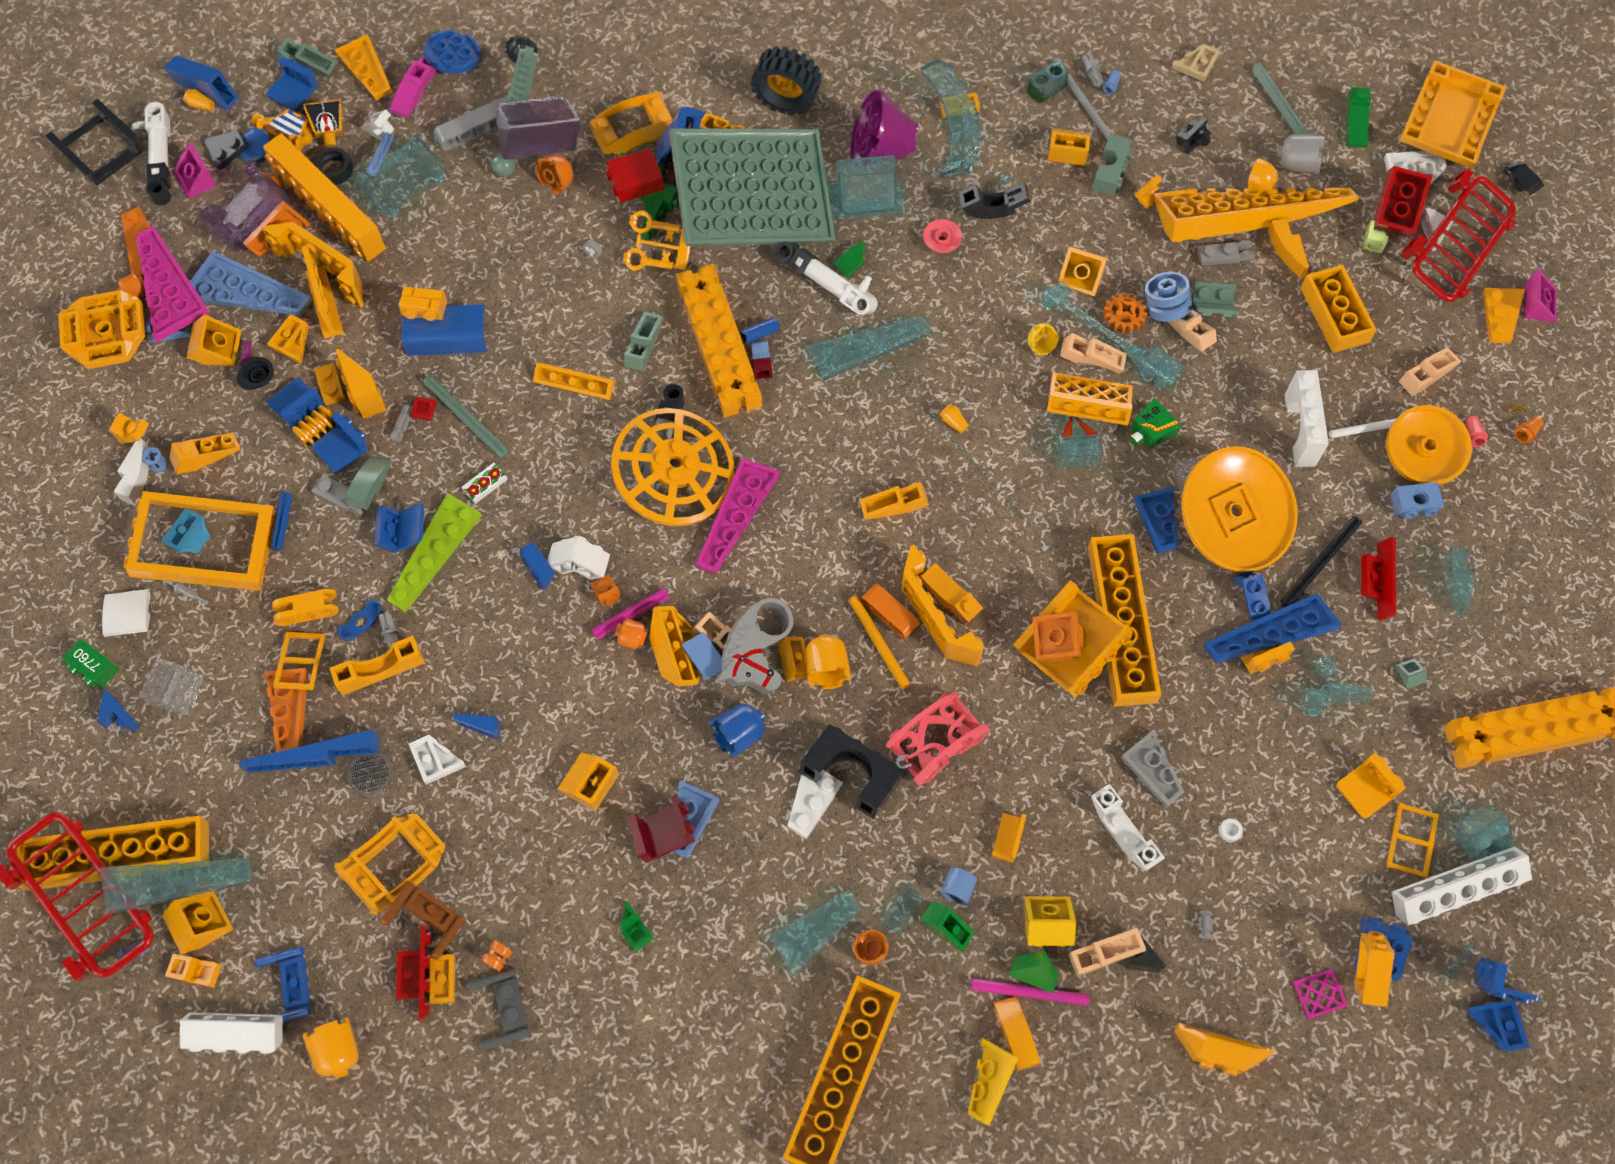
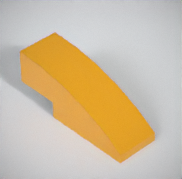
(1288, 246)
(894, 501)
(1017, 1033)

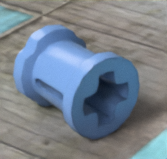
(157, 459)

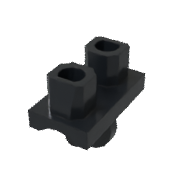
(1196, 136)

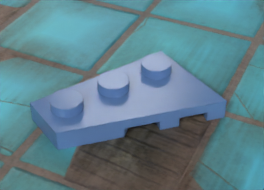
(701, 808)

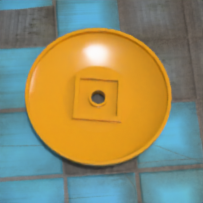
(1263, 502)

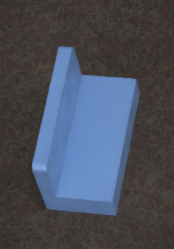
(703, 656)

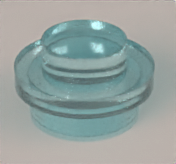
(1325, 666)

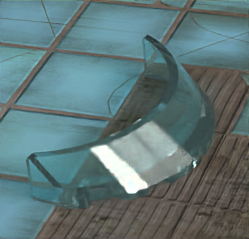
(961, 118)

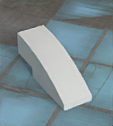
(133, 474)

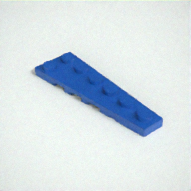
(1290, 624)

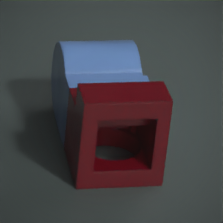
(761, 360)

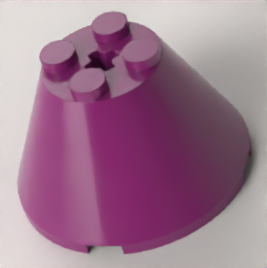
(882, 129)

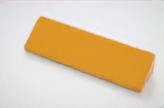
(573, 380)

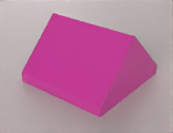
(192, 173)
(1540, 298)

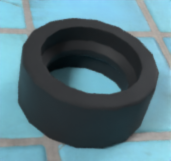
(330, 154)

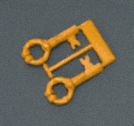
(683, 251)

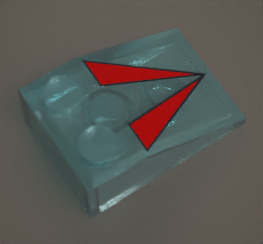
(1077, 441)

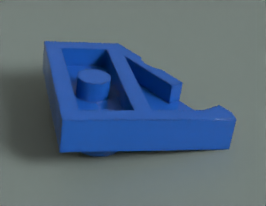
(1501, 1024)

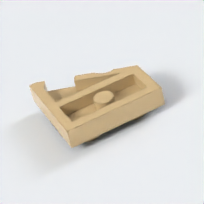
(1197, 62)

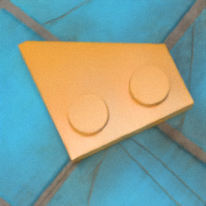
(290, 339)

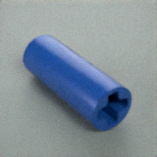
(759, 330)

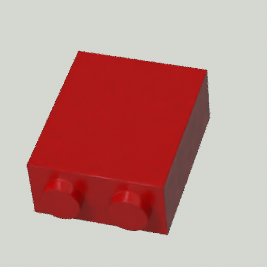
(634, 175)

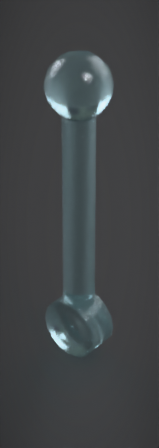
(1446, 975)

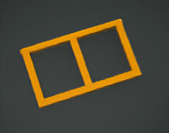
(283, 659)
(1395, 835)

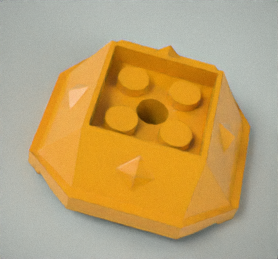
(102, 329)

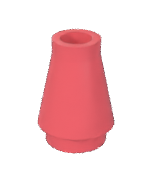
(1476, 431)

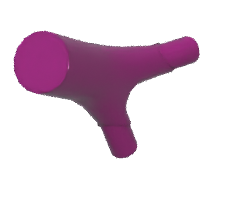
(246, 355)

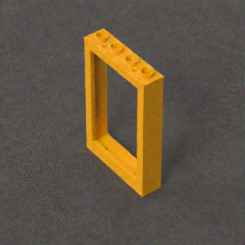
(251, 581)

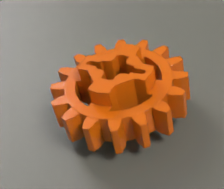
(1125, 313)

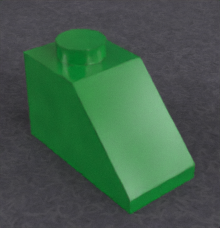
(947, 925)

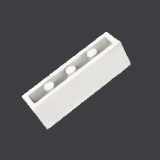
(231, 1032)

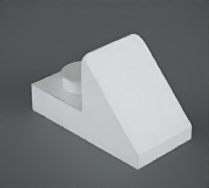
(377, 124)

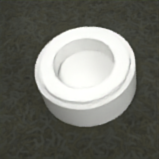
(1230, 830)

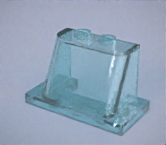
(867, 189)

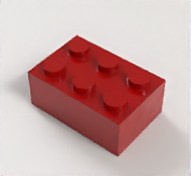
(1402, 201)

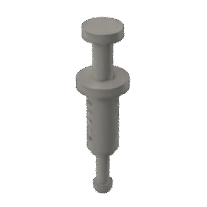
(180, 587)

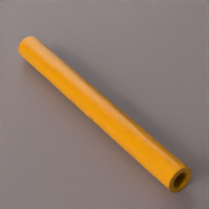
(879, 642)

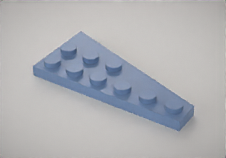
(235, 285)

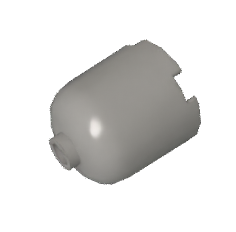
(1301, 153)

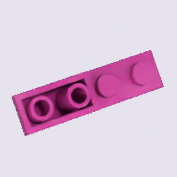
(412, 87)

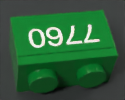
(90, 663)

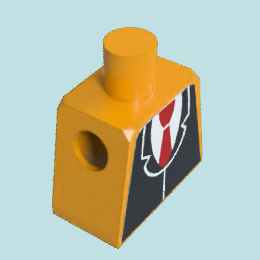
(325, 120)

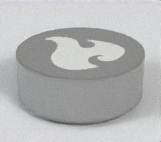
(592, 249)

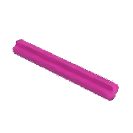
(630, 613)

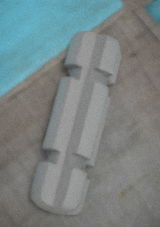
(401, 423)

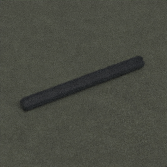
(1321, 561)

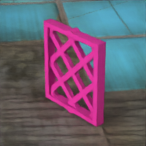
(1337, 988)

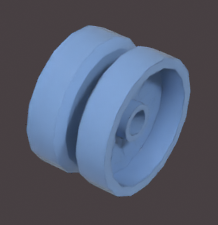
(1168, 296)

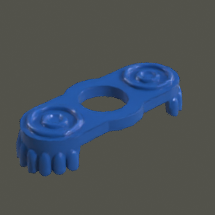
(351, 631)

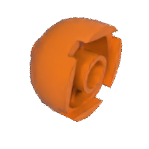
(554, 168)

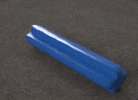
(281, 520)

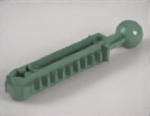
(519, 91)

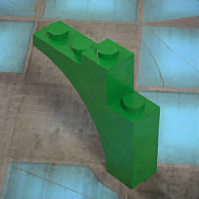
(659, 203)

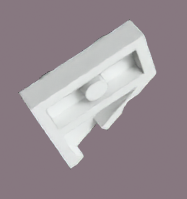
(434, 759)

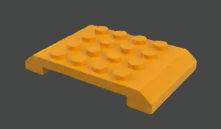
(1453, 114)

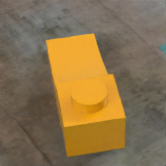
(950, 594)

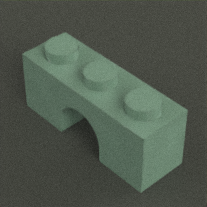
(1108, 176)

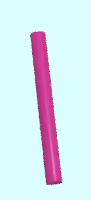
(1029, 992)

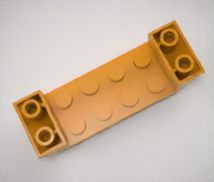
(290, 237)
(964, 649)

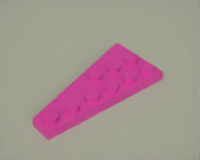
(168, 291)

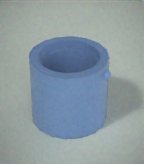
(958, 886)

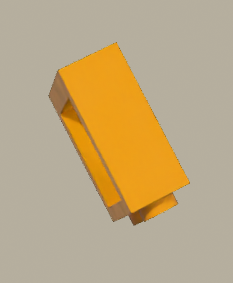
(1374, 969)

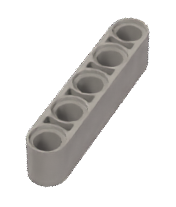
(468, 125)

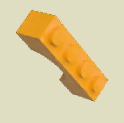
(359, 674)

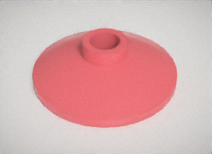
(942, 229)

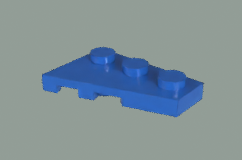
(1159, 518)

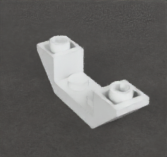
(1123, 830)

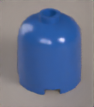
(738, 729)

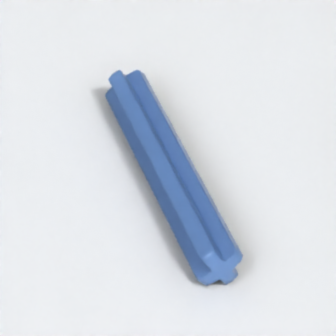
(380, 154)

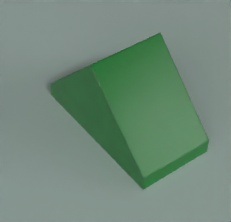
(1036, 970)

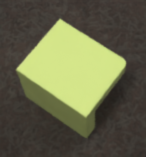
(1374, 239)

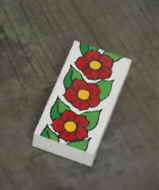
(484, 483)

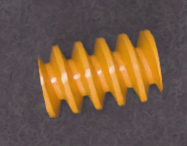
(314, 425)

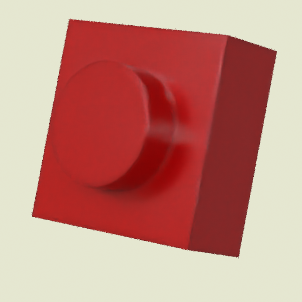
(423, 408)

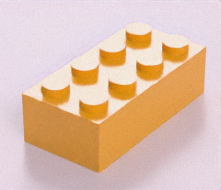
(1338, 308)

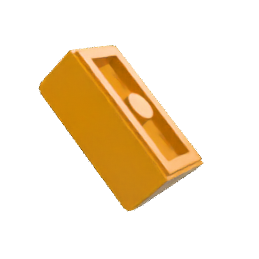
(793, 658)

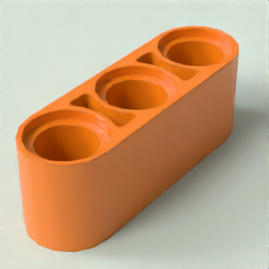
(890, 611)

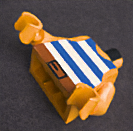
(292, 125)

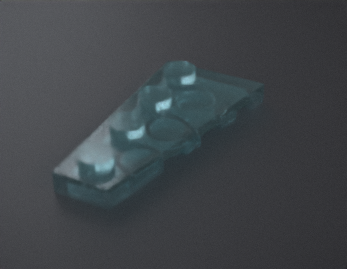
(809, 934)

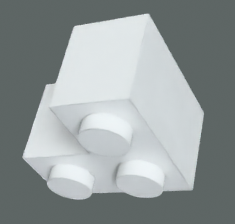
(578, 556)

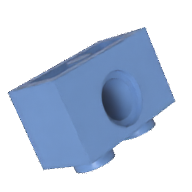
(1426, 494)

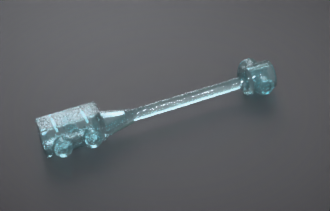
(1150, 362)

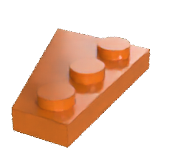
(281, 214)

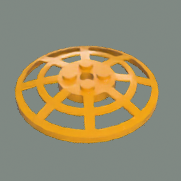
(667, 474)

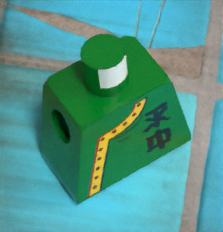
(1154, 426)

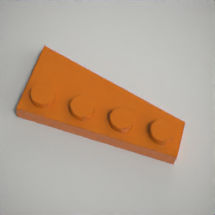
(133, 224)
(287, 708)

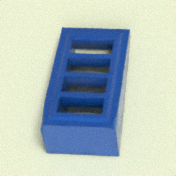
(485, 725)

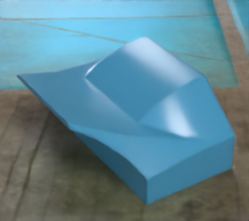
(187, 533)

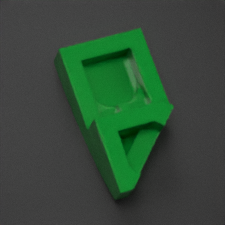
(851, 260)
(634, 929)

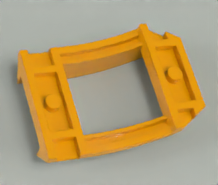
(606, 136)
(363, 881)

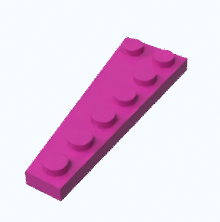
(744, 497)

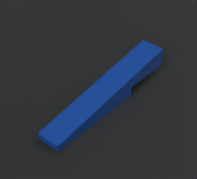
(315, 754)

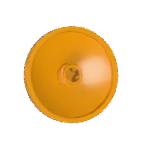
(1428, 445)

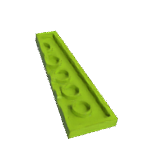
(442, 537)

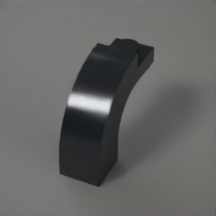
(993, 205)

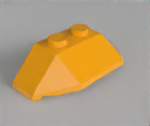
(667, 636)
(1220, 1051)

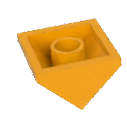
(1082, 270)

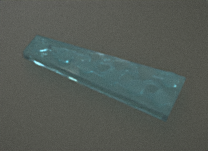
(852, 351)
(152, 884)

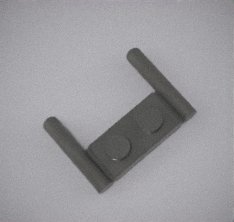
(509, 1004)

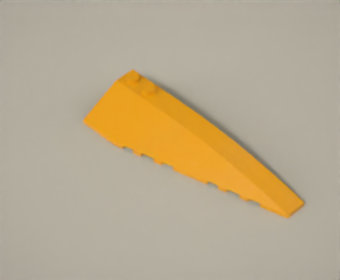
(1211, 213)

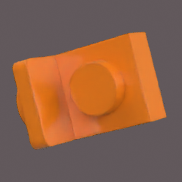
(606, 590)

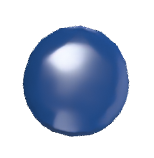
(256, 139)

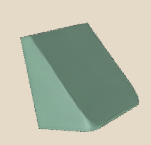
(1412, 673)

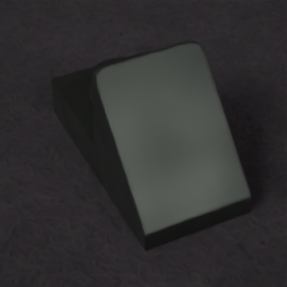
(1148, 961)

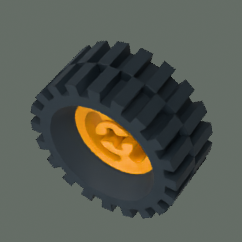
(786, 80)

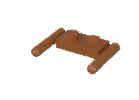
(429, 911)

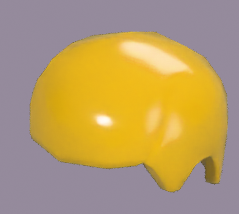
(1042, 338)

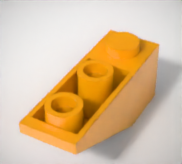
(200, 452)

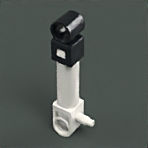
(157, 172)
(808, 264)

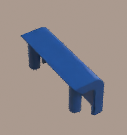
(682, 120)
(457, 333)

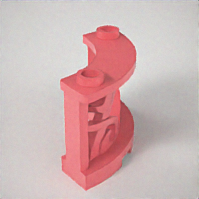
(971, 734)

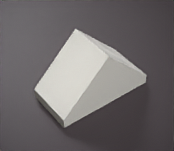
(1430, 220)

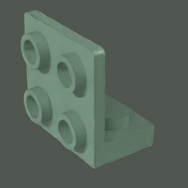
(1214, 298)

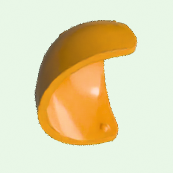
(1262, 176)

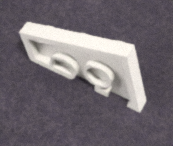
(811, 803)

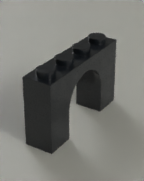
(837, 746)

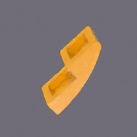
(193, 970)

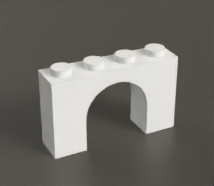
(1305, 397)

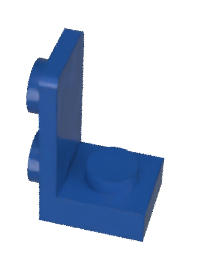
(1255, 593)

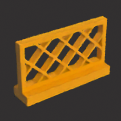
(322, 296)
(1093, 407)

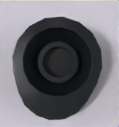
(517, 42)
(255, 373)

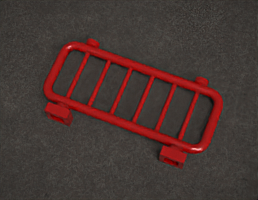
(1415, 248)
(10, 877)

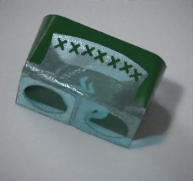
(1043, 92)

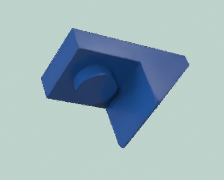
(113, 711)

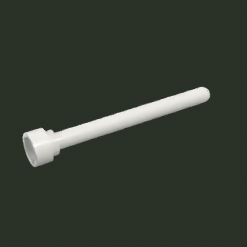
(1361, 428)

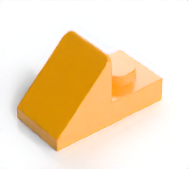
(127, 430)

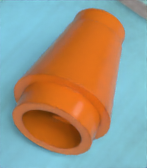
(1528, 430)

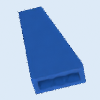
(202, 78)

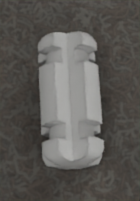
(1205, 924)

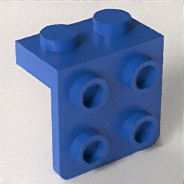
(294, 85)
(295, 402)
(341, 444)
(399, 529)
(1398, 937)
(1492, 976)

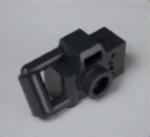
(1523, 178)

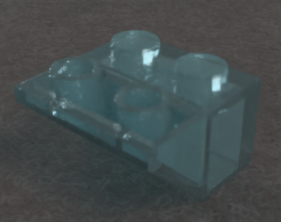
(1484, 833)

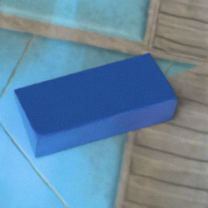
(537, 565)

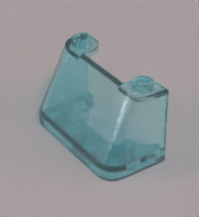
(401, 177)

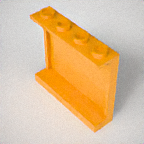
(1102, 639)

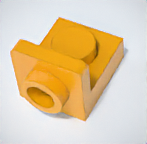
(1145, 194)

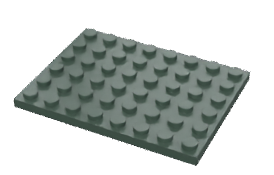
(751, 186)

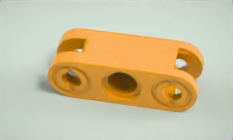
(304, 607)

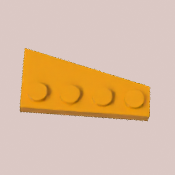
(365, 65)

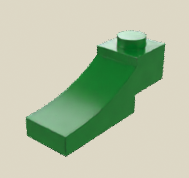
(1357, 117)

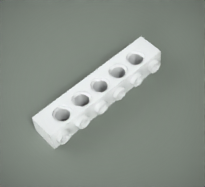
(1461, 885)

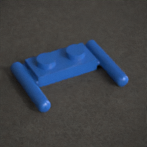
(294, 981)

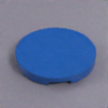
(452, 52)

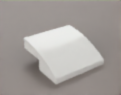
(126, 613)

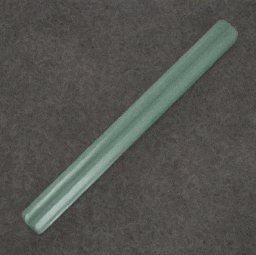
(1279, 99)
(465, 416)

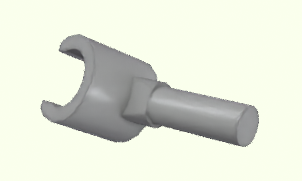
(900, 761)

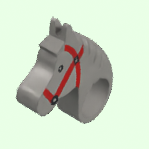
(743, 649)

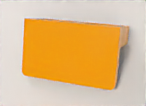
(1008, 837)

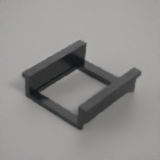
(117, 125)

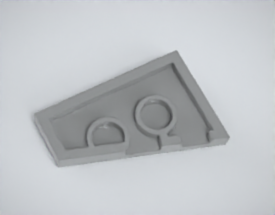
(1152, 767)

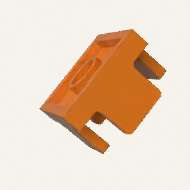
(1058, 637)

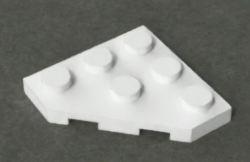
(1417, 161)

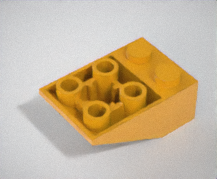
(360, 386)

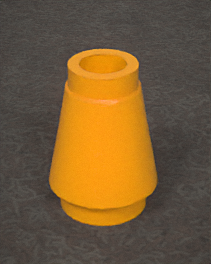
(198, 100)
(954, 418)

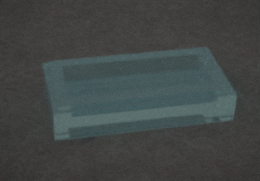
(902, 909)

